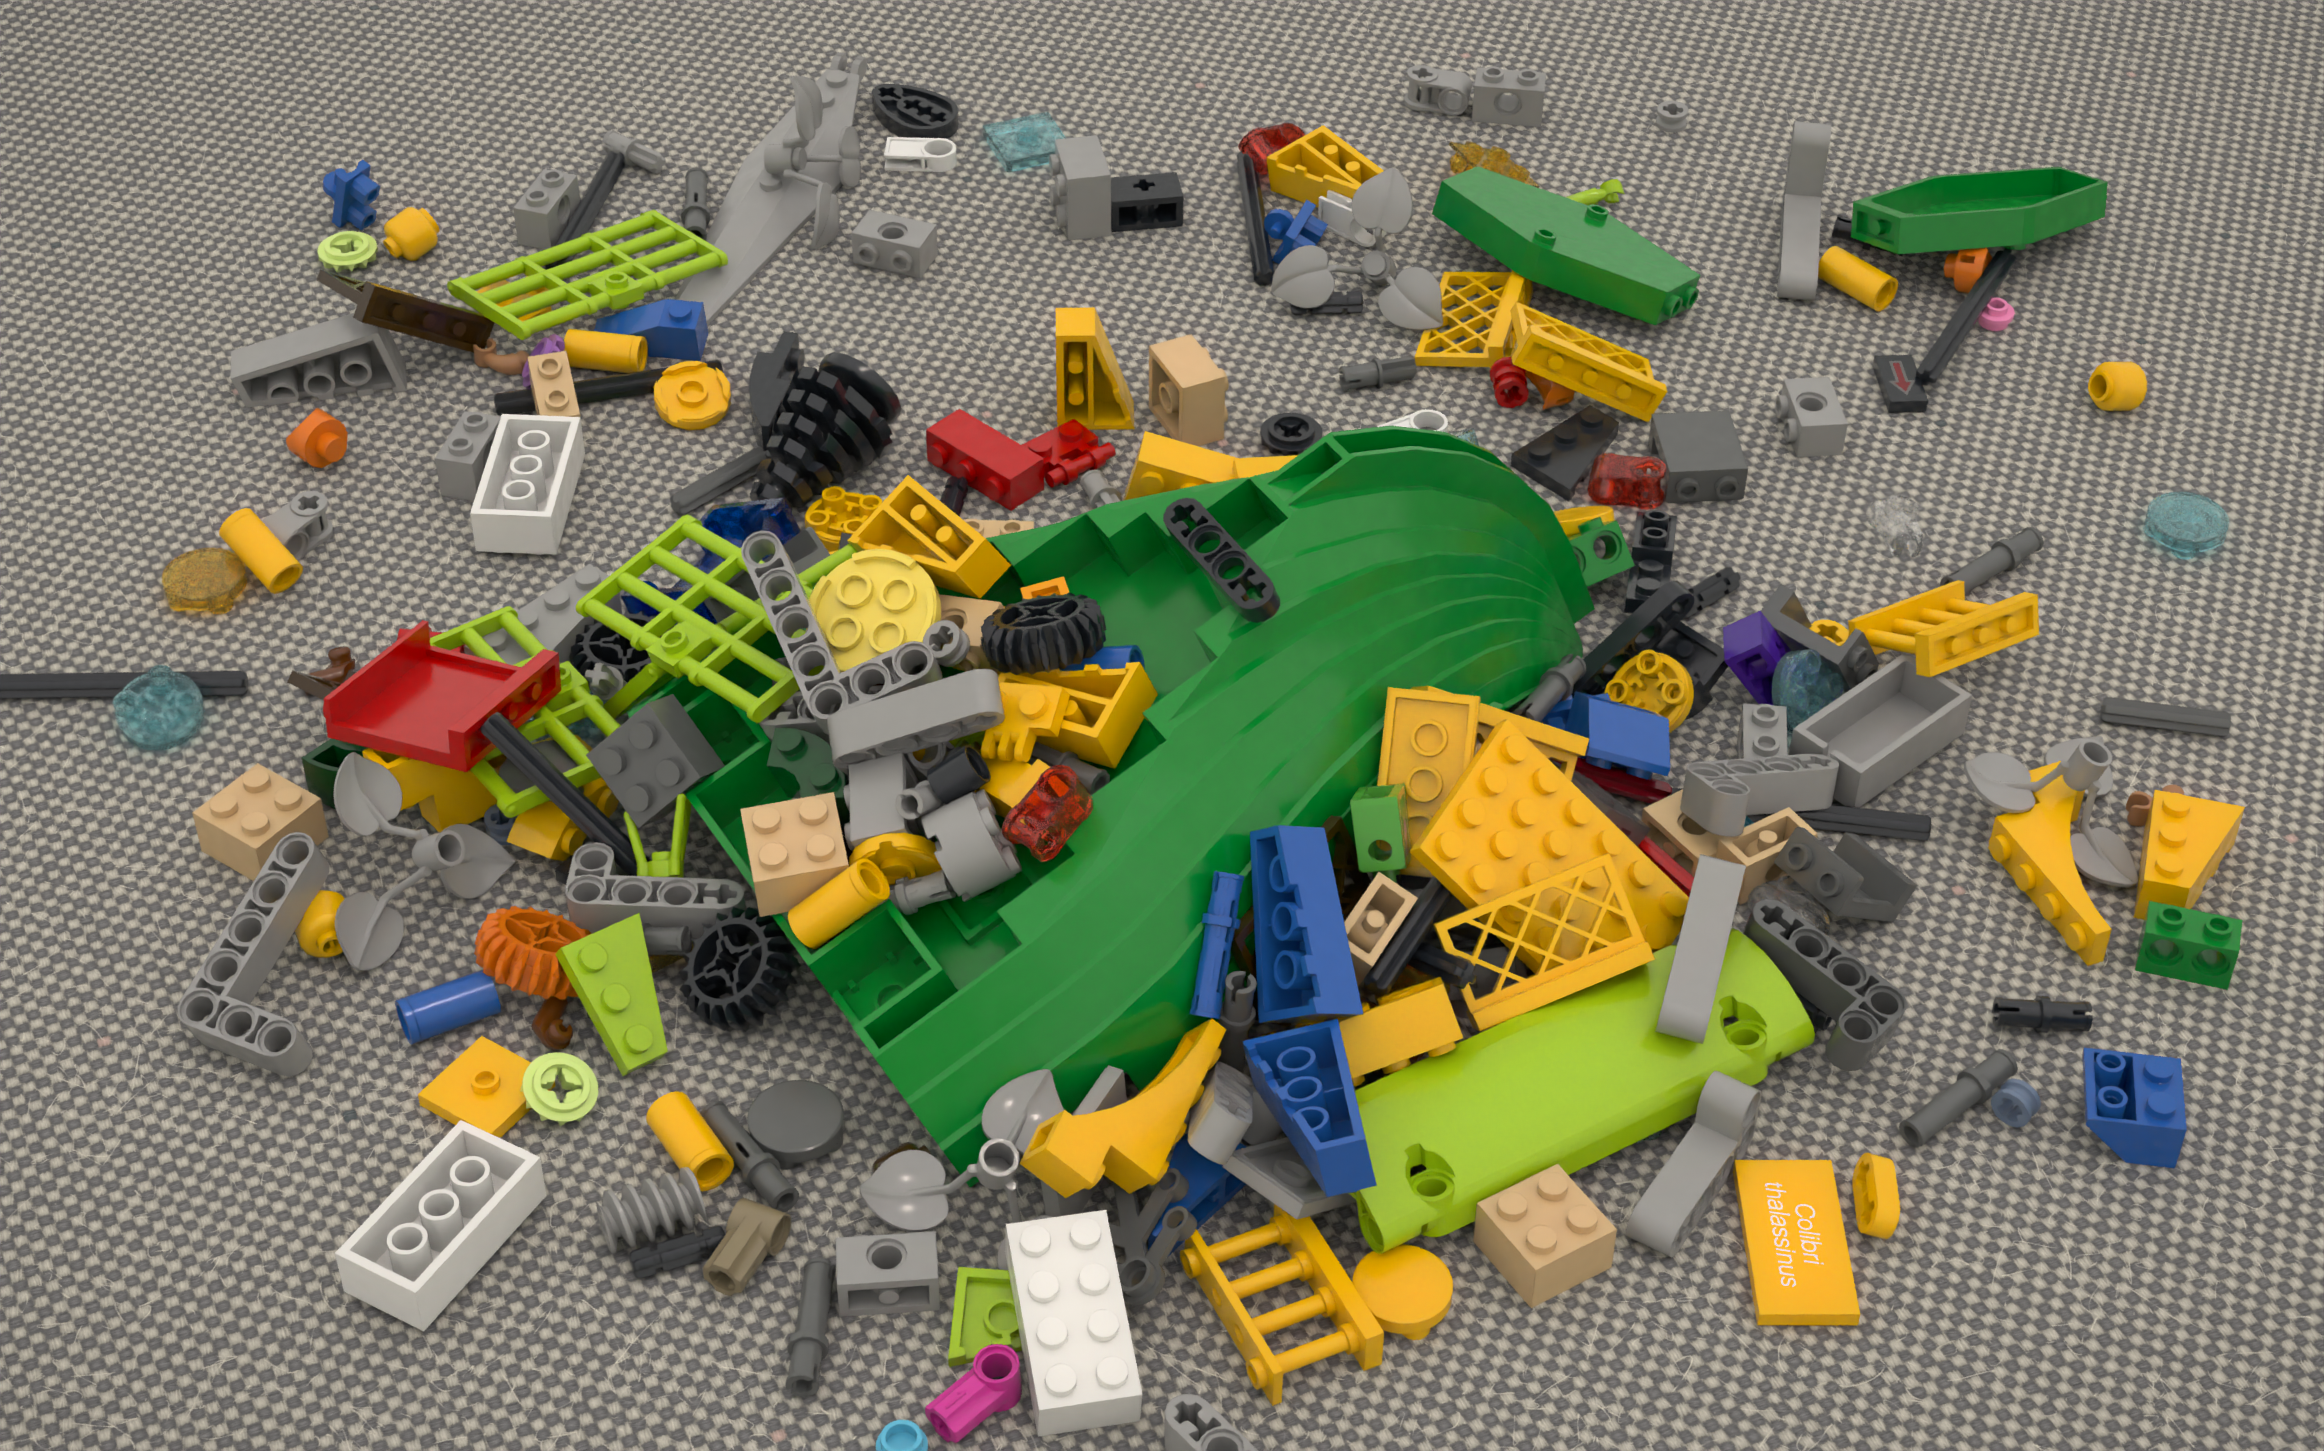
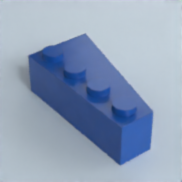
(1299, 929)
(1313, 1098)

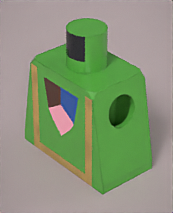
(1381, 815)

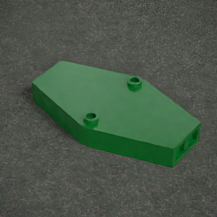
(1979, 210)
(1566, 245)

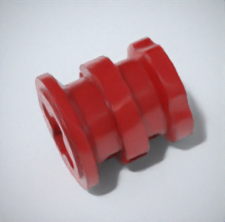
(1509, 383)

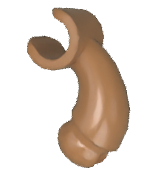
(507, 364)
(2139, 804)

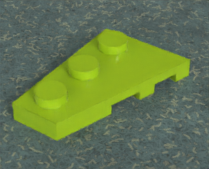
(618, 991)
(982, 1314)

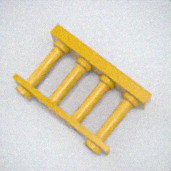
(1947, 628)
(1311, 1261)

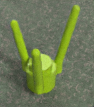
(665, 862)

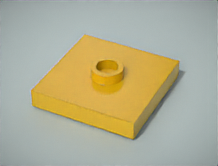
(480, 1089)

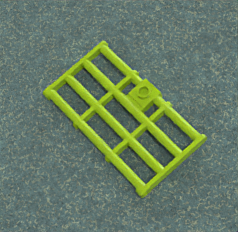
(607, 288)
(694, 636)
(654, 677)
(573, 700)

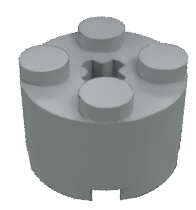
(971, 845)

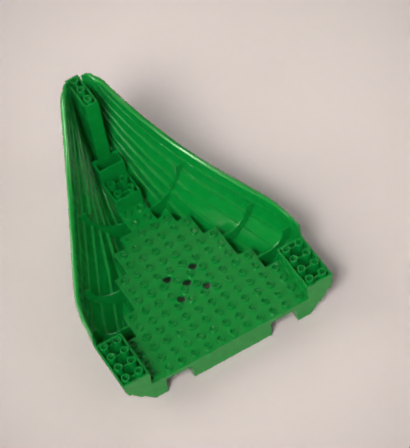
(1391, 568)

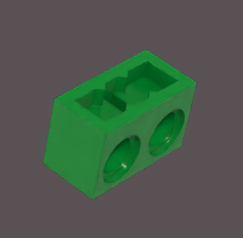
(1616, 556)
(2188, 945)

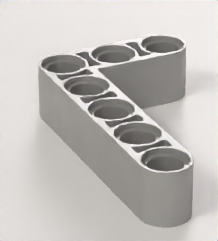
(1802, 211)
(813, 649)
(1701, 949)
(252, 961)

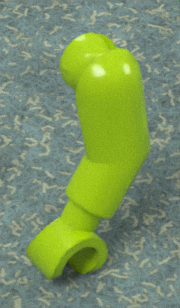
(1607, 192)

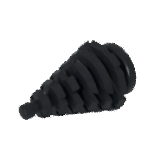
(826, 429)

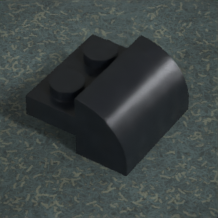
(1700, 658)

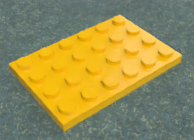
(1523, 821)

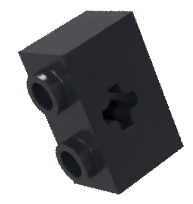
(1146, 202)

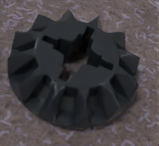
(1290, 425)

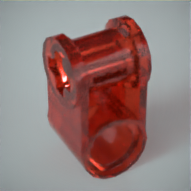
(1268, 140)
(1625, 479)
(1050, 812)

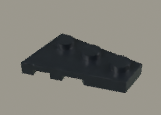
(1567, 451)

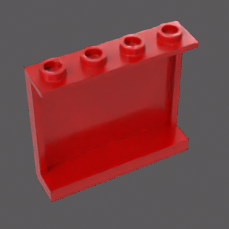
(435, 699)

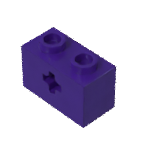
(1753, 653)

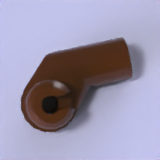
(340, 665)
(549, 1026)

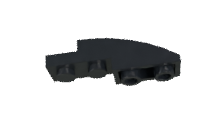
(769, 382)
(1651, 555)

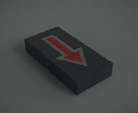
(1899, 383)

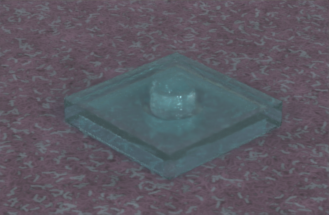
(1023, 140)

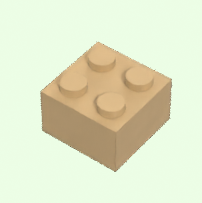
(1187, 391)
(253, 815)
(793, 849)
(1544, 1235)

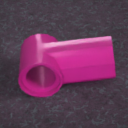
(977, 1394)

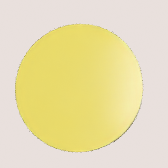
(874, 605)

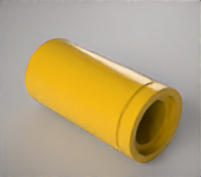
(1857, 278)
(606, 351)
(260, 550)
(839, 903)
(689, 1139)

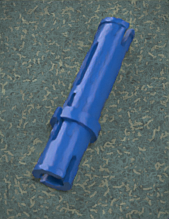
(1217, 942)

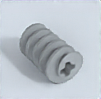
(650, 1208)

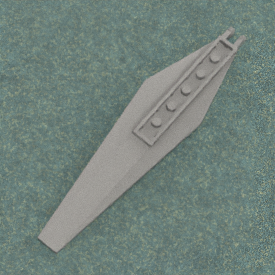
(766, 208)

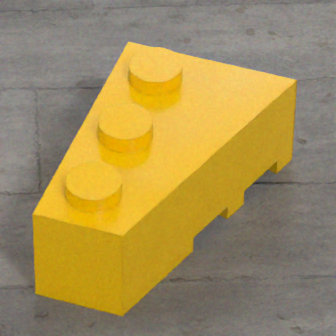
(1317, 165)
(1088, 374)
(934, 537)
(1101, 709)
(2183, 848)

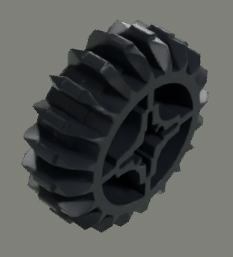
(1043, 633)
(608, 647)
(726, 964)

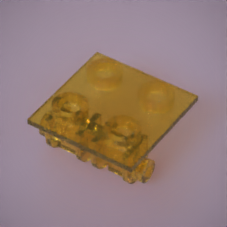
(1494, 159)

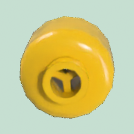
(411, 234)
(2117, 386)
(318, 926)

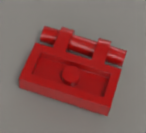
(1069, 452)

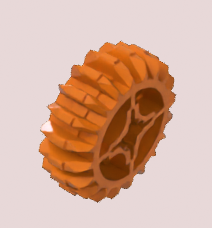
(521, 950)

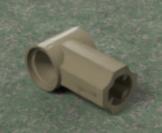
(750, 1235)

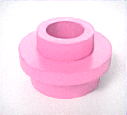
(1996, 315)

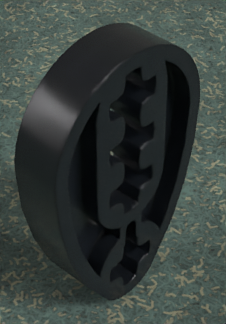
(914, 111)

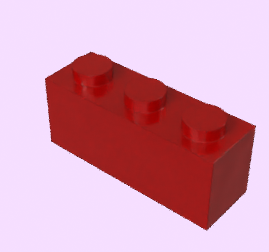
(986, 459)

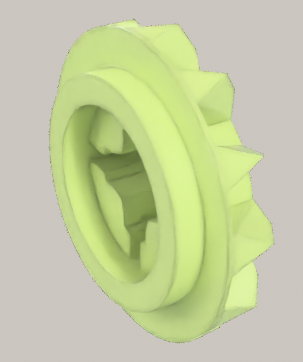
(338, 251)
(573, 1075)

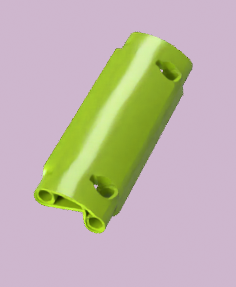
(1560, 1089)

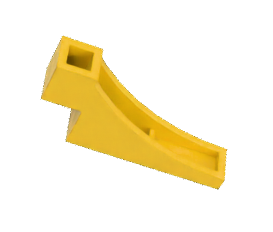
(442, 792)
(2041, 861)
(1133, 1137)

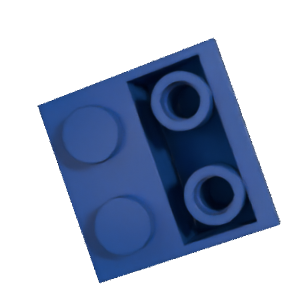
(1621, 735)
(2135, 1104)

